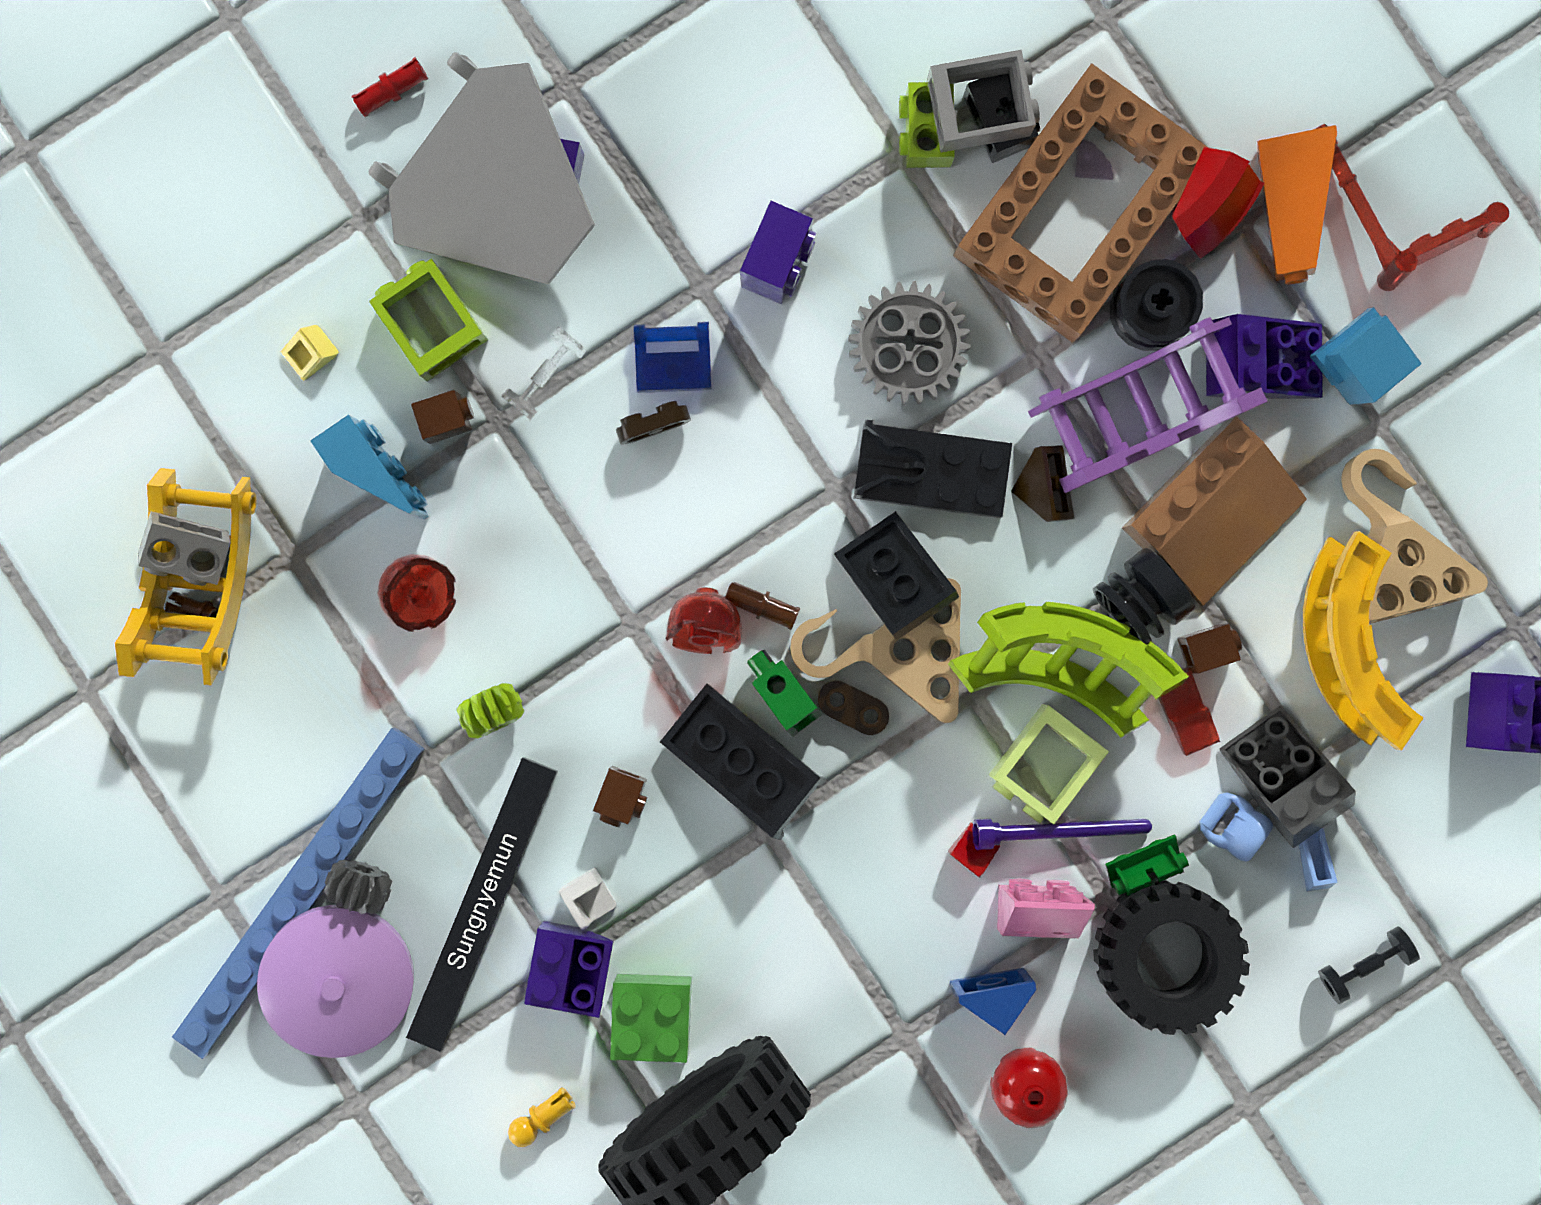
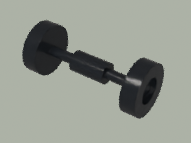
(1401, 945)

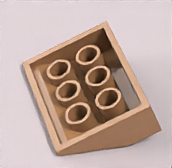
(1217, 509)

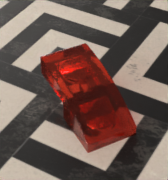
(1189, 717)

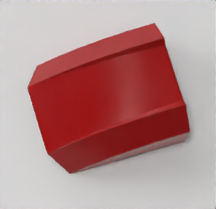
(1215, 199)

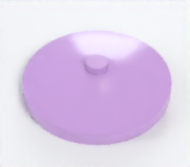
(335, 981)

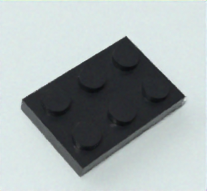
(896, 575)

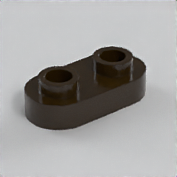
(667, 417)
(853, 707)

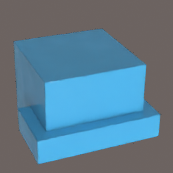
(1366, 358)

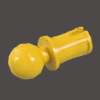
(524, 1130)

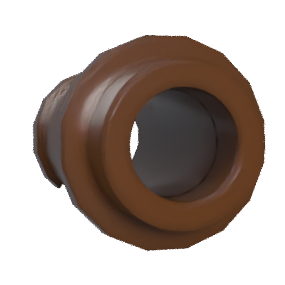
(190, 606)

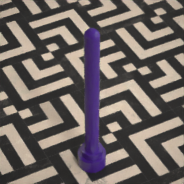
(990, 833)

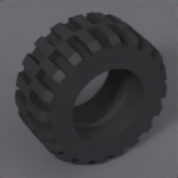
(1212, 983)

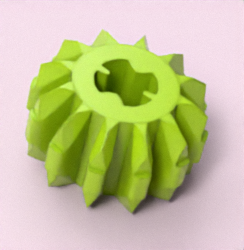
(490, 710)

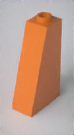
(1295, 197)

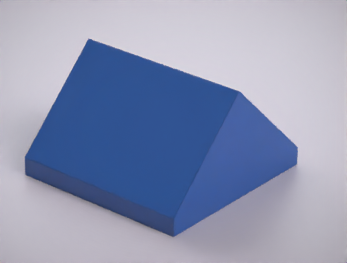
(996, 996)

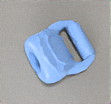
(1245, 831)

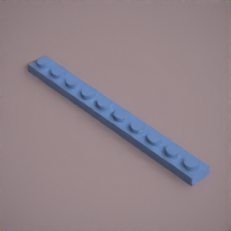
(298, 890)

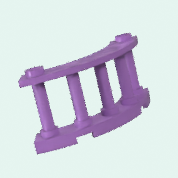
(1158, 435)

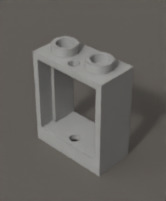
(1020, 77)

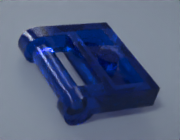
(672, 369)

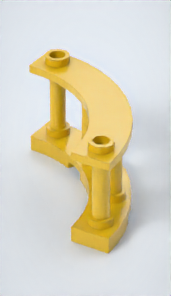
(135, 641)
(1343, 646)

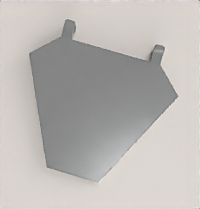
(491, 180)

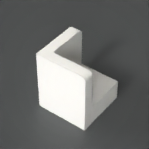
(587, 898)

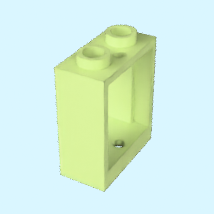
(1035, 809)

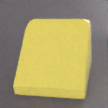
(309, 351)

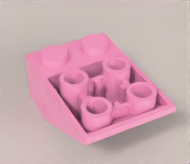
(1042, 910)

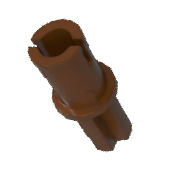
(762, 605)

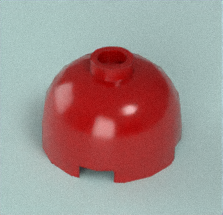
(1029, 1088)

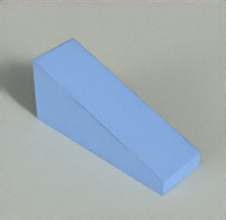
(1317, 862)

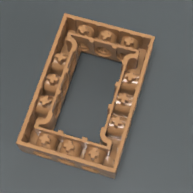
(1026, 278)

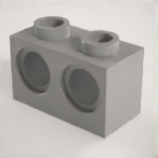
(187, 539)

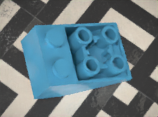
(355, 454)

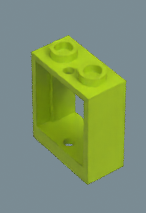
(449, 350)

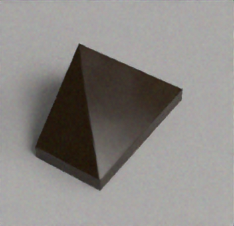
(1040, 484)

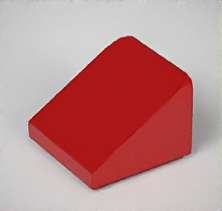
(966, 854)

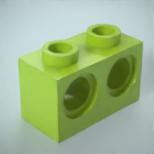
(918, 126)

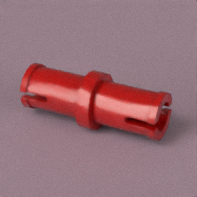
(390, 87)

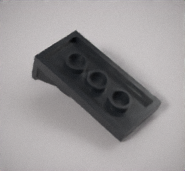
(932, 470)
(741, 761)

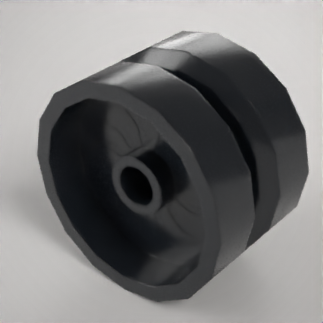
(1169, 287)

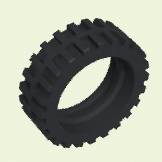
(708, 1129)

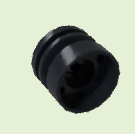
(1150, 593)

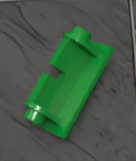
(1129, 871)

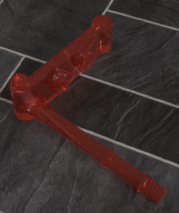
(1400, 264)

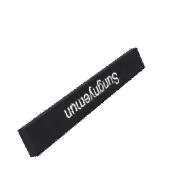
(482, 904)

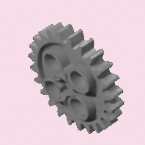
(910, 309)

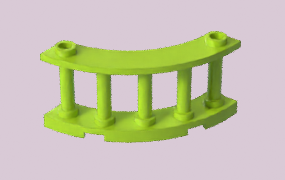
(1009, 659)

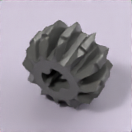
(357, 886)

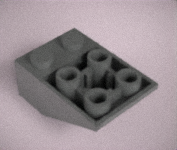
(1288, 776)

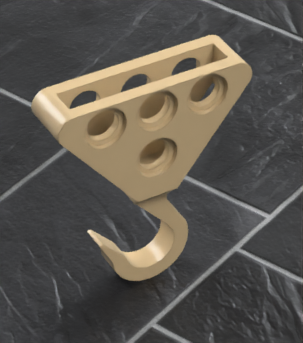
(1425, 558)
(910, 676)

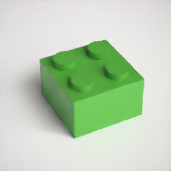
(651, 1018)

